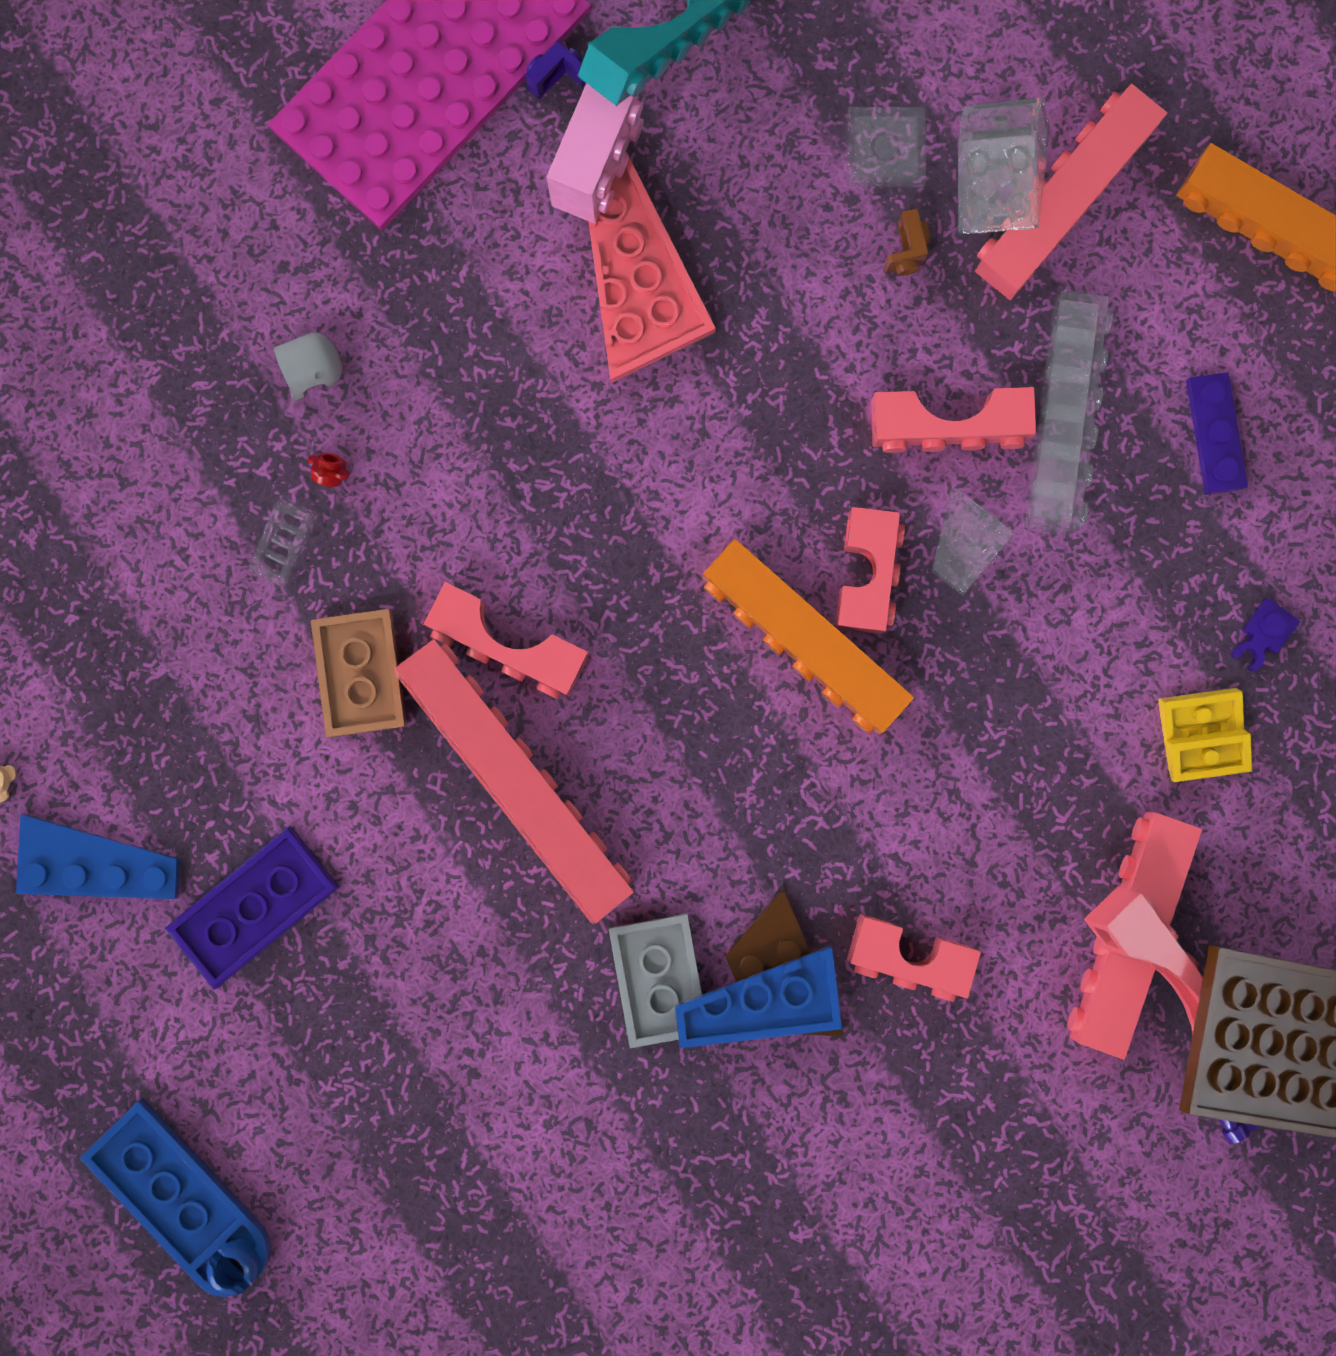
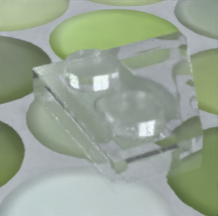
(967, 542)

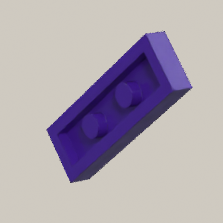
(1216, 433)

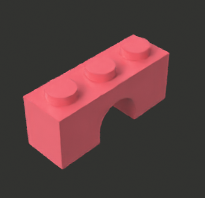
(875, 537)
(946, 969)

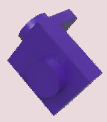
(550, 67)

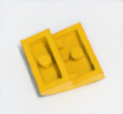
(1205, 735)

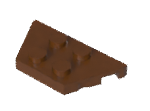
(769, 943)

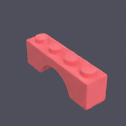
(903, 421)
(461, 619)

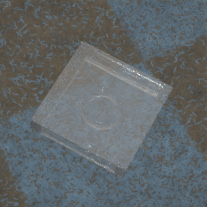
(886, 147)

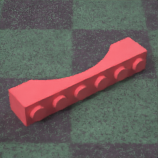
(1131, 927)

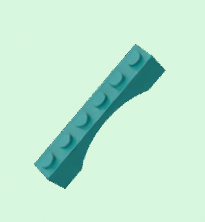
(627, 57)

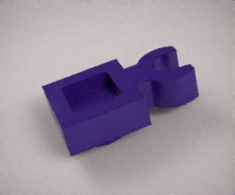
(1268, 630)

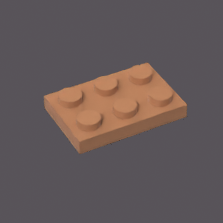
(356, 673)

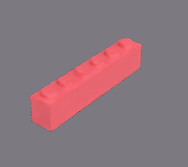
(1072, 189)
(1118, 983)

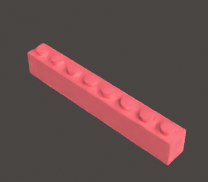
(513, 780)

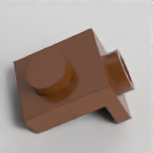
(914, 237)

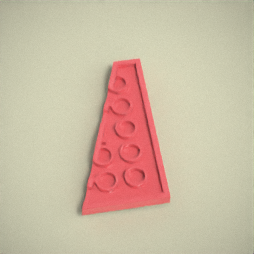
(642, 283)

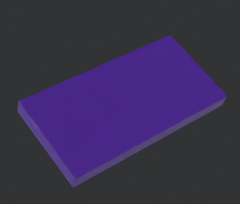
(252, 907)

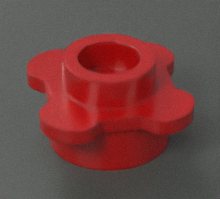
(328, 469)

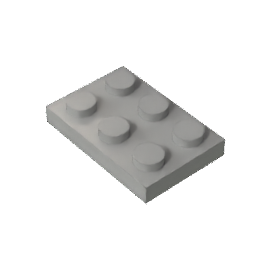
(654, 974)

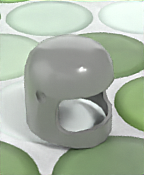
(309, 362)

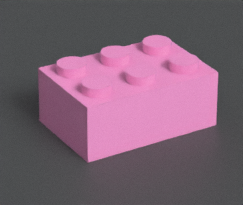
(593, 154)

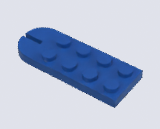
(180, 1202)

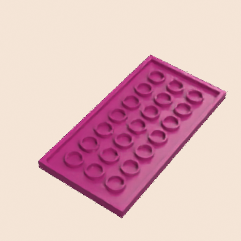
(415, 92)

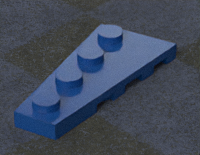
(78, 863)
(770, 1004)

